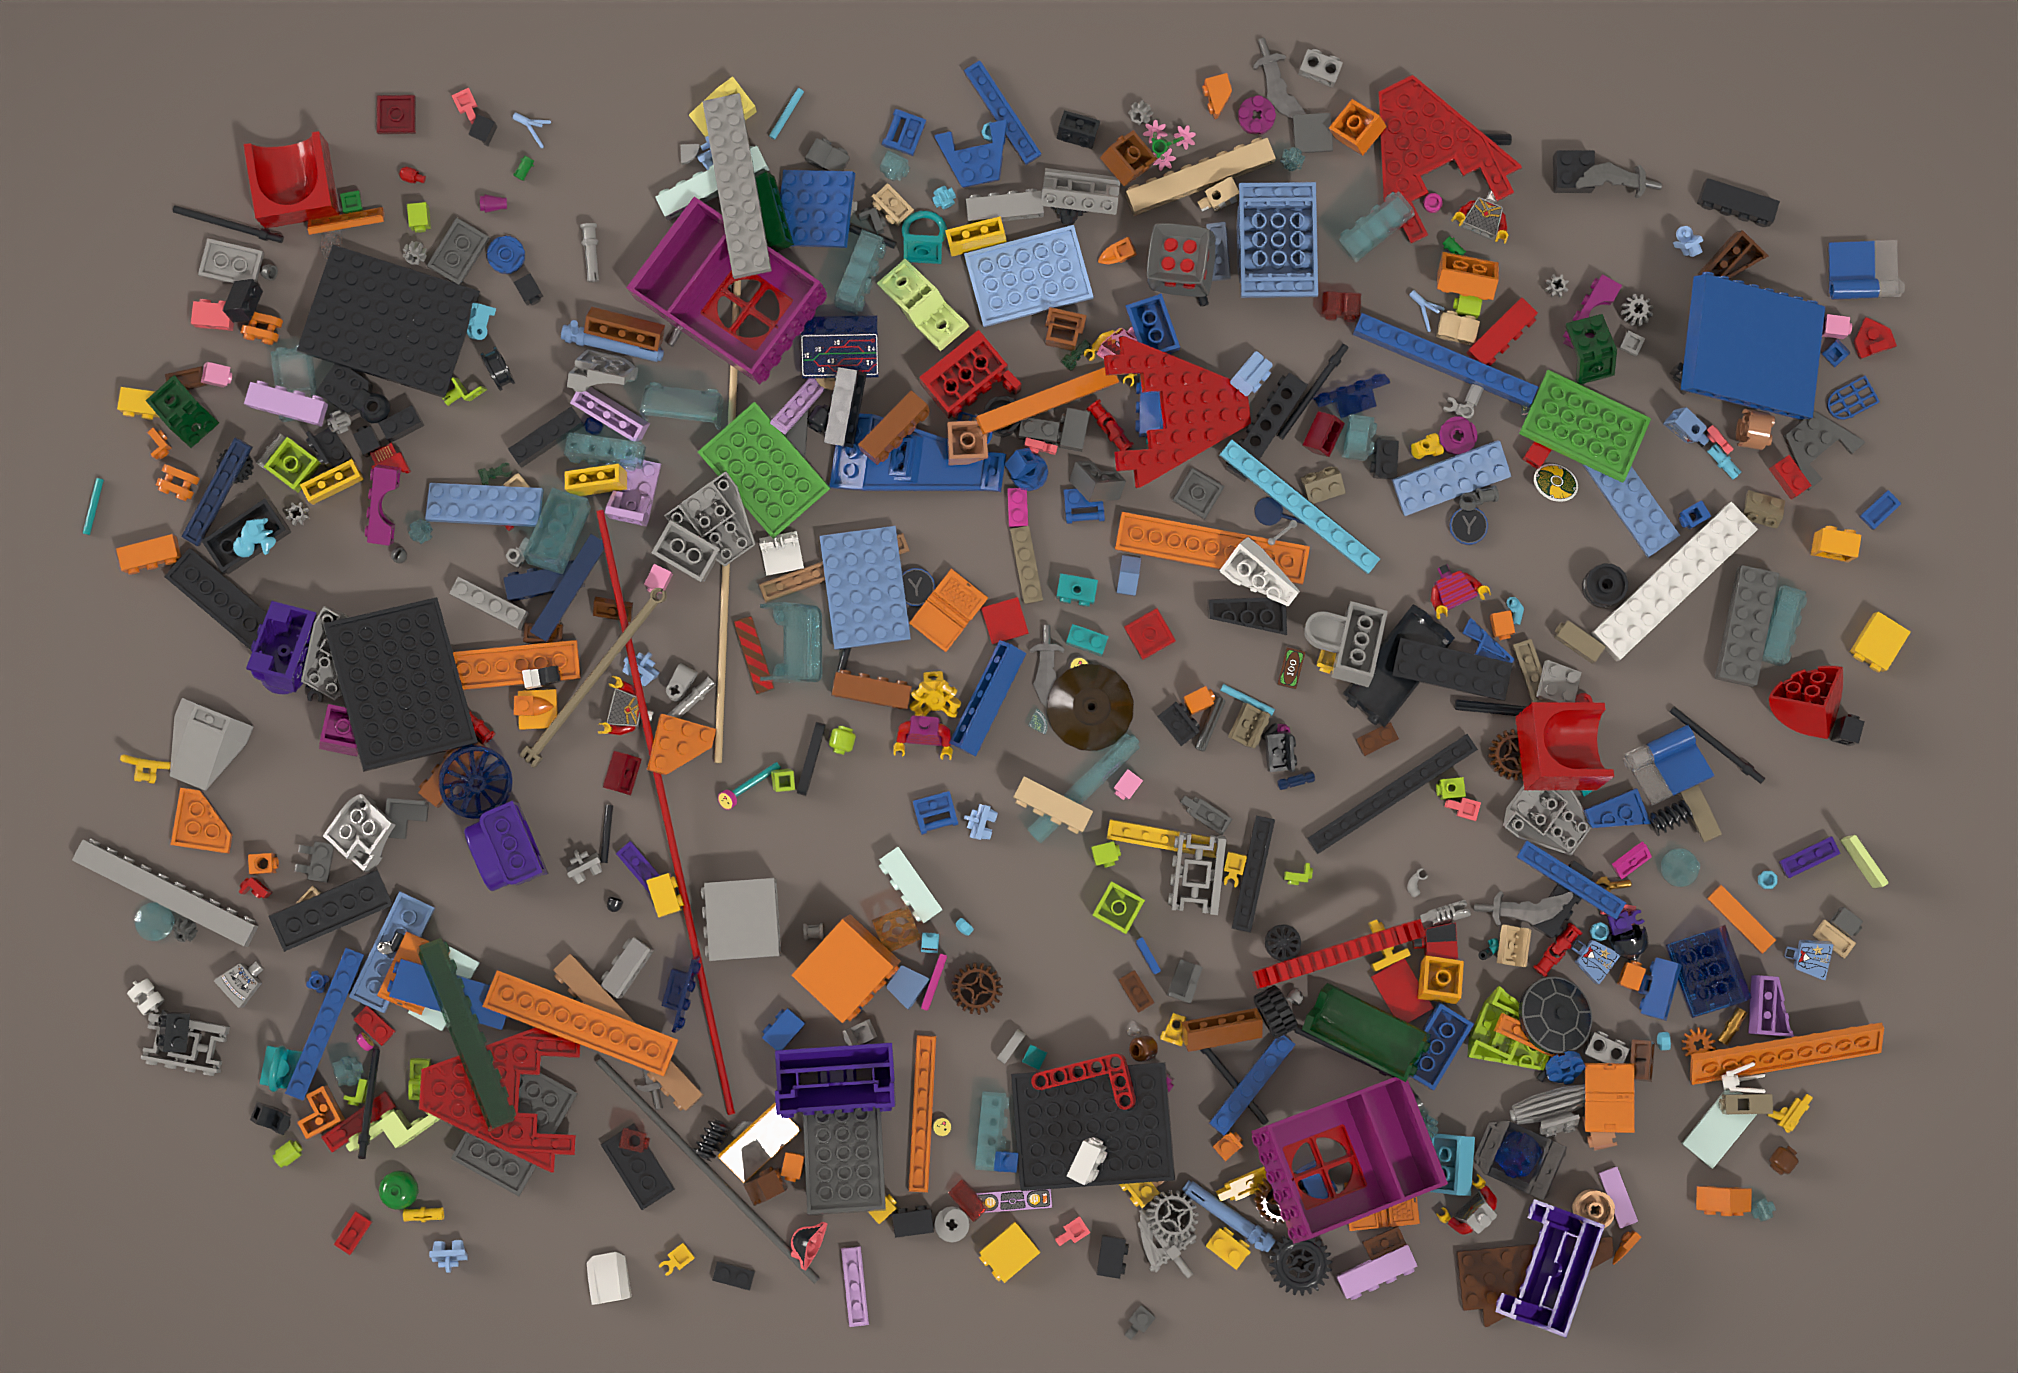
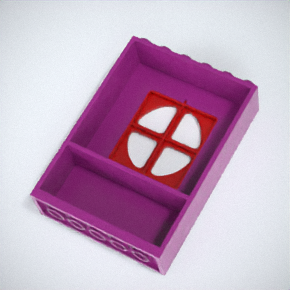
(694, 271)
(1382, 1142)

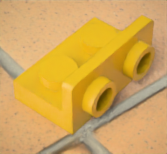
(1141, 1192)
(1228, 1248)

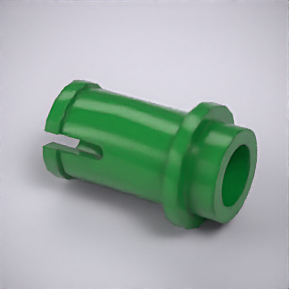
(523, 168)
(1453, 246)

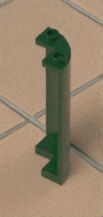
(1367, 1032)

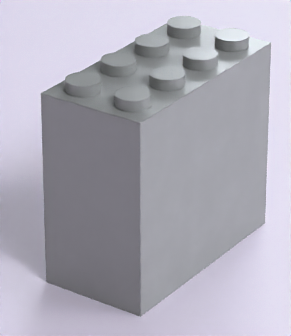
(741, 919)

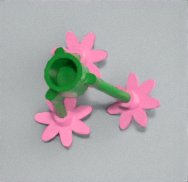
(1161, 146)

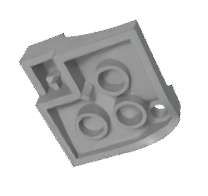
(599, 368)
(360, 832)

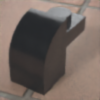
(271, 1118)

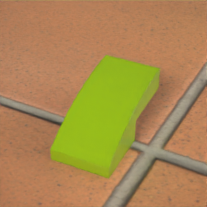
(416, 1065)

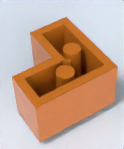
(326, 1113)
(1726, 1200)

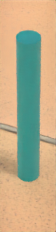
(93, 506)
(756, 779)

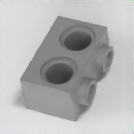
(1318, 72)
(1604, 1053)

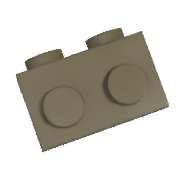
(1323, 484)
(1764, 509)
(1249, 725)

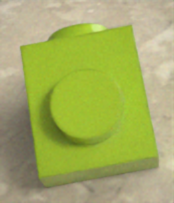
(1295, 878)
(360, 1094)

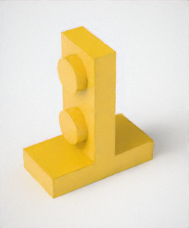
(1389, 957)

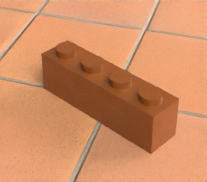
(624, 328)
(894, 427)
(870, 690)
(429, 788)
(1222, 1029)

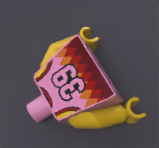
(1109, 344)

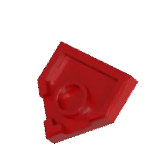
(1873, 339)

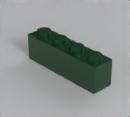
(773, 213)

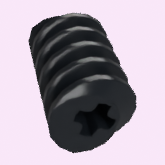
(1670, 816)
(712, 1139)

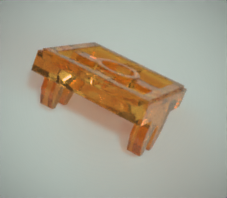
(912, 937)

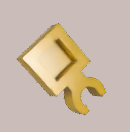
(1234, 865)
(678, 1257)

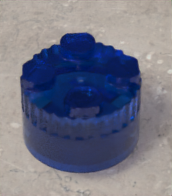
(1518, 1154)

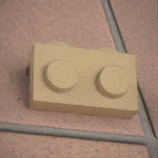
(892, 205)
(1514, 946)

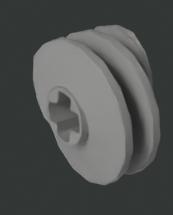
(959, 1217)

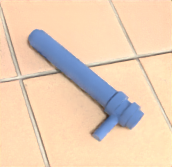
(573, 333)
(1252, 1232)

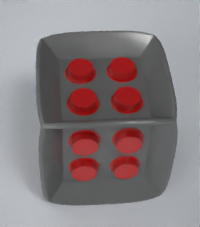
(1181, 259)

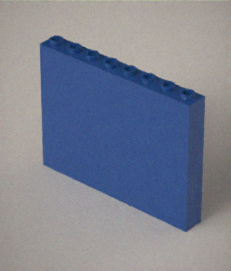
(1753, 346)

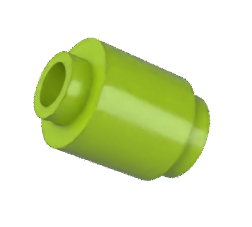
(288, 1153)

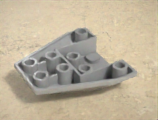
(718, 517)
(319, 666)
(204, 743)
(1547, 819)

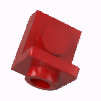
(258, 888)

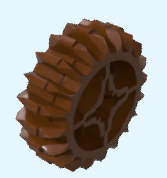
(1498, 760)
(960, 984)
(1264, 1197)

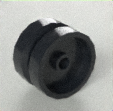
(1616, 584)

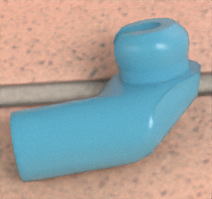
(1516, 608)

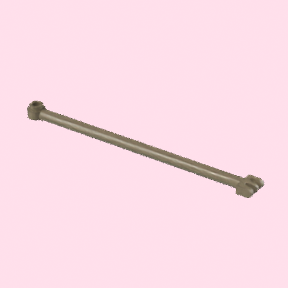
(592, 678)

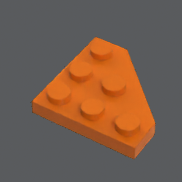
(678, 743)
(199, 824)

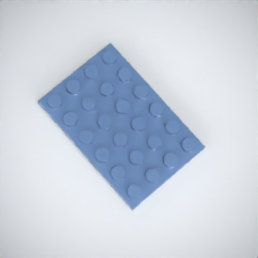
(865, 587)

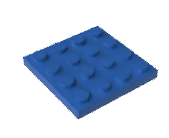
(818, 206)

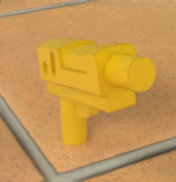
(1790, 1116)

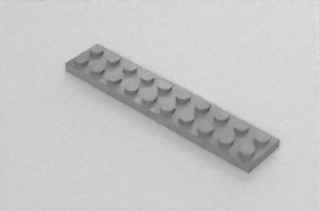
(737, 186)

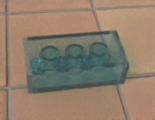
(1376, 226)
(859, 272)
(557, 531)

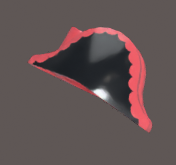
(807, 1242)

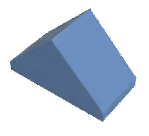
(1129, 575)

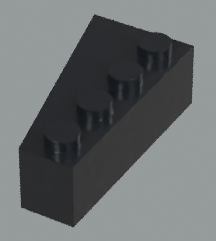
(1250, 612)

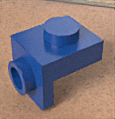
(1006, 1161)

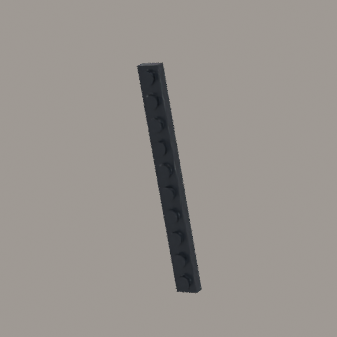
(1392, 794)

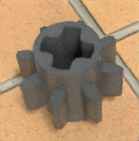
(185, 930)

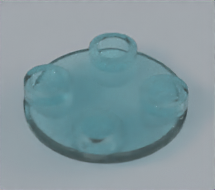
(1680, 867)
(154, 921)

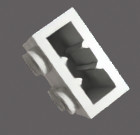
(1087, 1160)

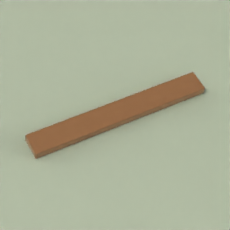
(806, 577)

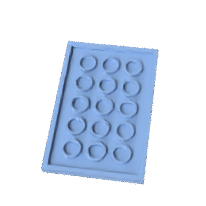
(1028, 276)

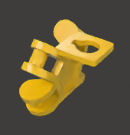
(934, 696)

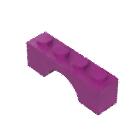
(1603, 293)
(380, 528)

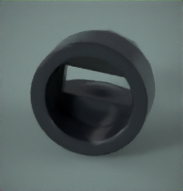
(614, 904)

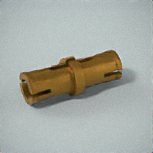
(1732, 1026)

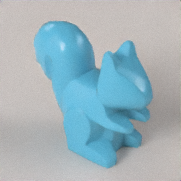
(251, 534)

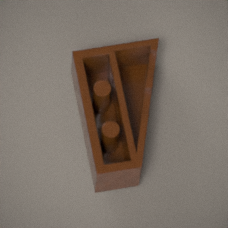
(1735, 256)
(766, 1186)

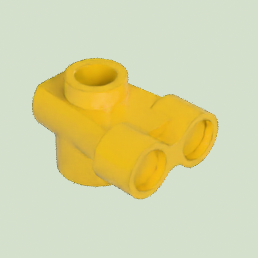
(1427, 446)
(1172, 1034)

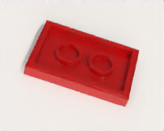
(1400, 991)

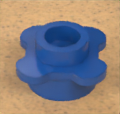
(322, 981)

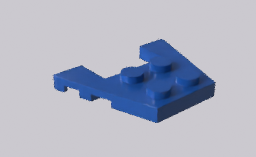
(978, 163)
(1487, 646)

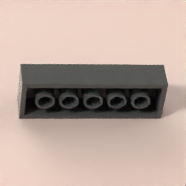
(1747, 626)

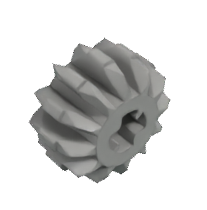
(1642, 315)

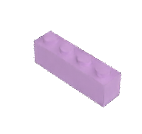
(286, 404)
(611, 414)
(1376, 1271)

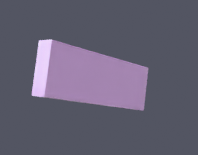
(1616, 1190)

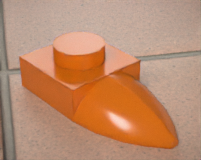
(1118, 252)
(530, 706)
(1629, 1239)

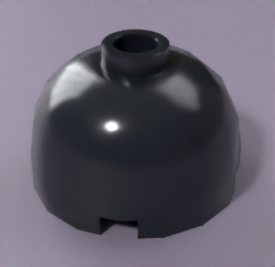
(1630, 943)

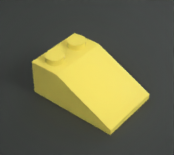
(727, 88)

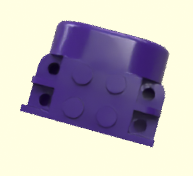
(282, 648)
(504, 847)

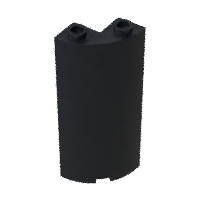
(1385, 691)

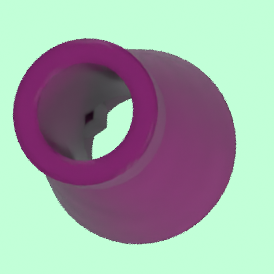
(492, 203)

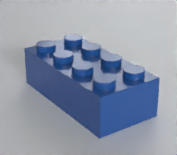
(1447, 1035)

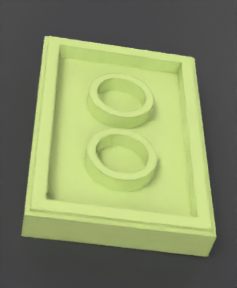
(1864, 861)

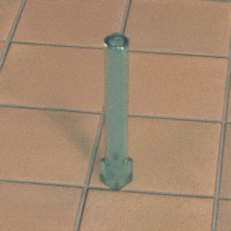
(1089, 782)

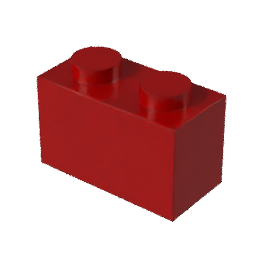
(1790, 477)

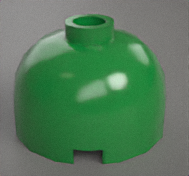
(398, 1190)

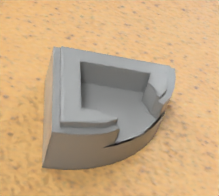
(689, 152)

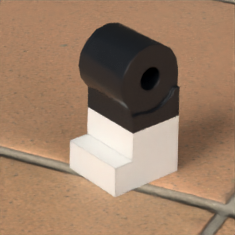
(541, 677)

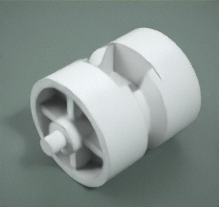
(145, 996)

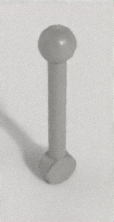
(1292, 524)

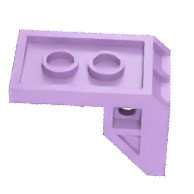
(636, 502)

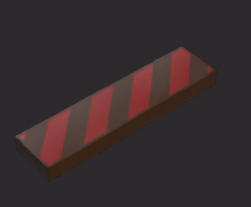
(753, 654)

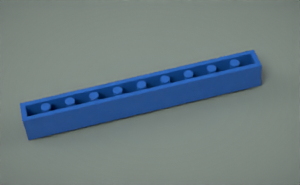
(1445, 360)

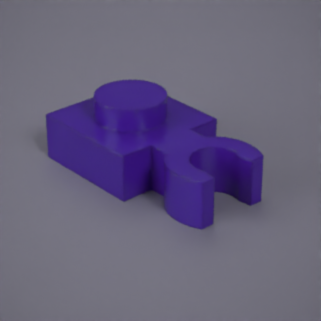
(1624, 921)

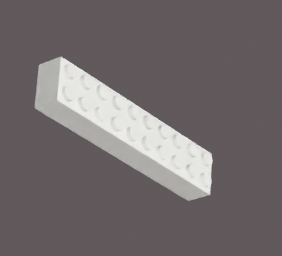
(1674, 581)

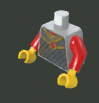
(1483, 218)
(624, 710)
(1476, 1213)

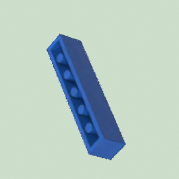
(987, 698)

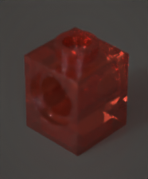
(626, 1136)

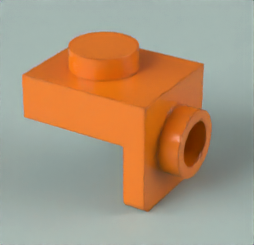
(160, 439)

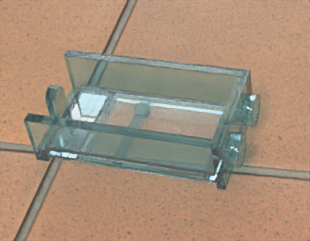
(293, 372)

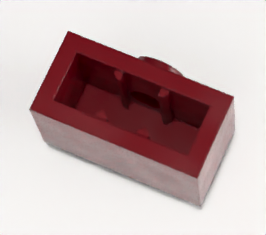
(1323, 434)

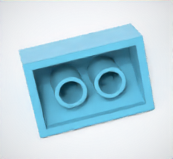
(1456, 1160)

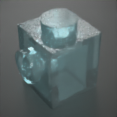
(894, 166)

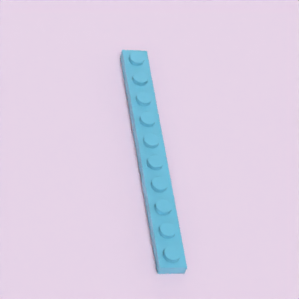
(1299, 506)

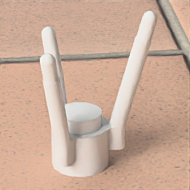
(1730, 1080)

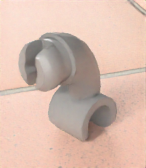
(1412, 884)

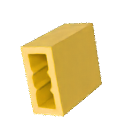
(1879, 642)
(1008, 1252)

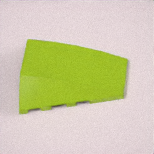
(1495, 1047)

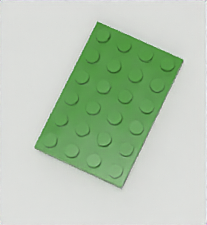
(1585, 426)
(766, 468)

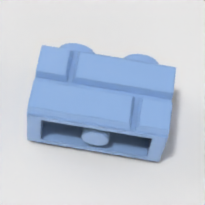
(1251, 373)

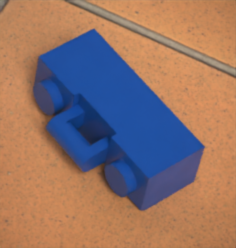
(1662, 989)

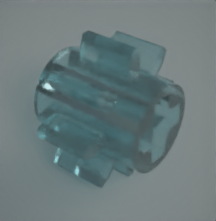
(1292, 159)
(420, 531)
(1431, 1125)
(1763, 1209)

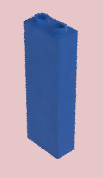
(413, 987)

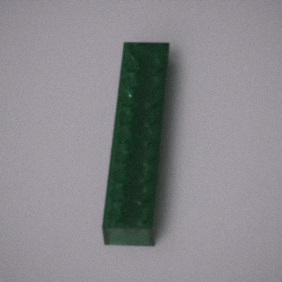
(465, 1034)

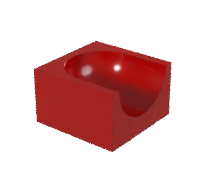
(291, 182)
(1561, 746)

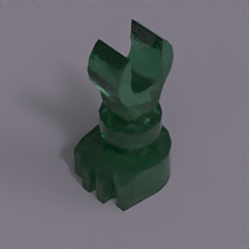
(1070, 360)
(492, 473)

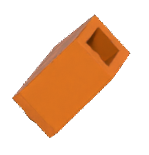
(1218, 92)
(1199, 700)

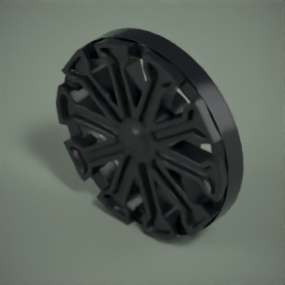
(1282, 942)

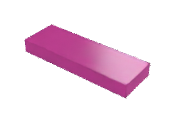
(934, 982)

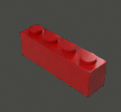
(1502, 332)

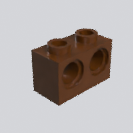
(1642, 1057)

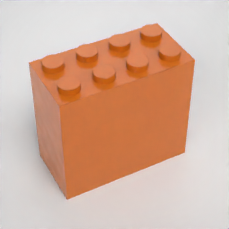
(847, 969)

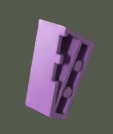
(1767, 1007)

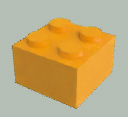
(1836, 544)
(1440, 979)

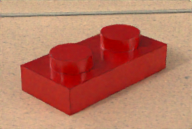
(1011, 383)
(374, 1025)
(353, 1233)

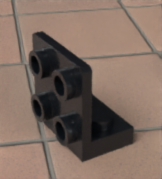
(330, 448)

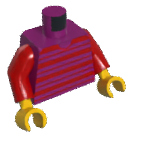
(1455, 590)
(924, 731)

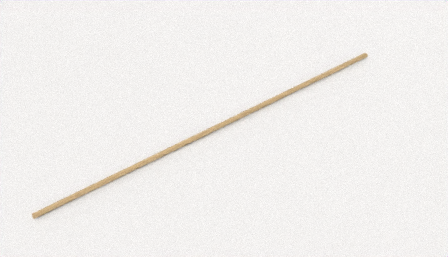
(725, 571)

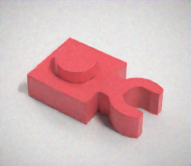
(1715, 436)
(1039, 446)

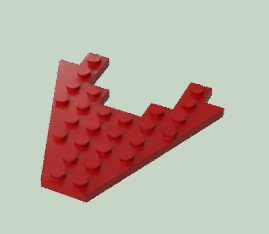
(1426, 135)
(1195, 408)
(449, 1096)

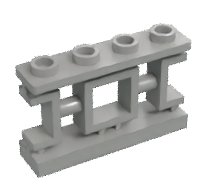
(1080, 191)
(1212, 874)
(182, 1059)

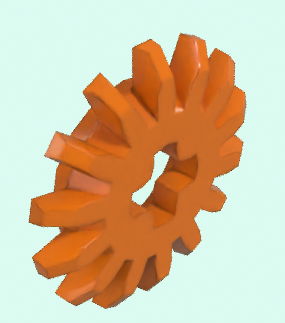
(1691, 1048)

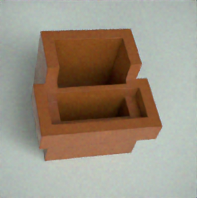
(1064, 328)

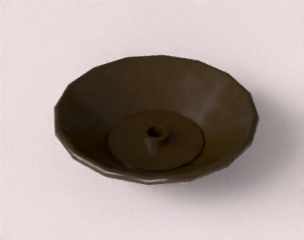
(1070, 713)

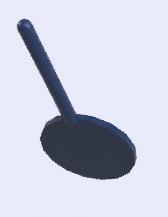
(1270, 512)

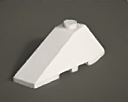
(1256, 570)

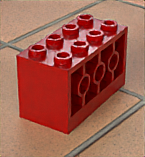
(963, 362)

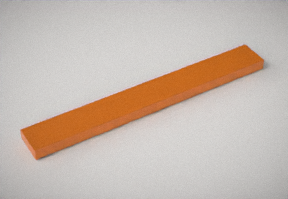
(1045, 400)
(922, 1113)

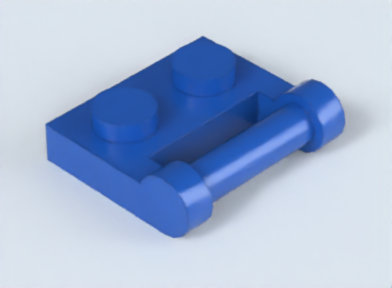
(910, 133)
(1076, 500)
(933, 806)

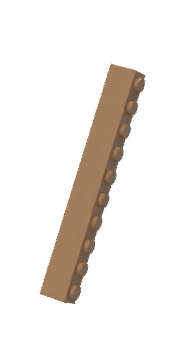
(593, 994)

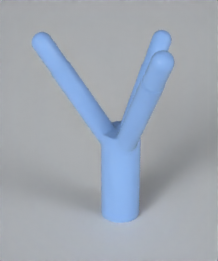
(528, 122)
(1422, 302)

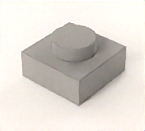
(1632, 343)

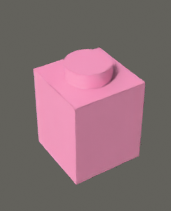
(1836, 326)
(216, 375)
(658, 578)
(1127, 785)

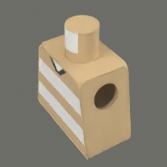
(1226, 189)

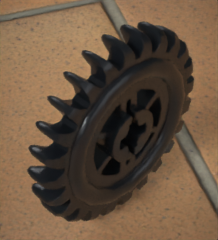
(1295, 1283)

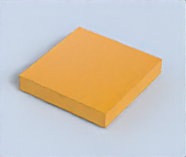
(544, 720)

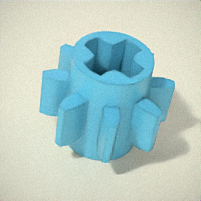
(944, 197)

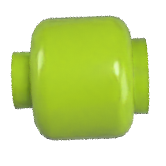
(842, 740)

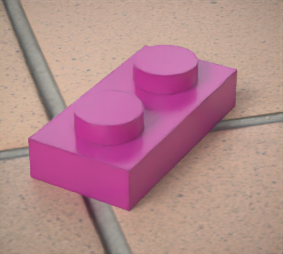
(1017, 507)
(1631, 860)

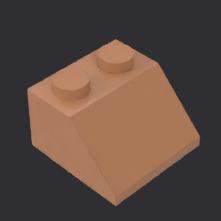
(965, 443)

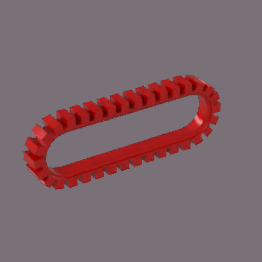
(1339, 953)

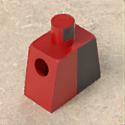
(1439, 942)

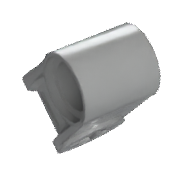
(682, 679)

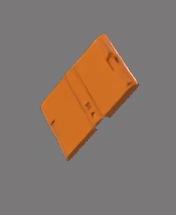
(948, 610)
(407, 951)
(1609, 1097)
(1397, 1215)

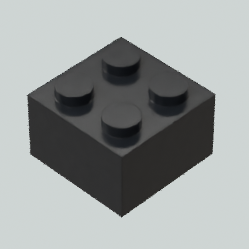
(1569, 167)

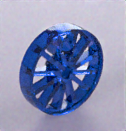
(467, 784)

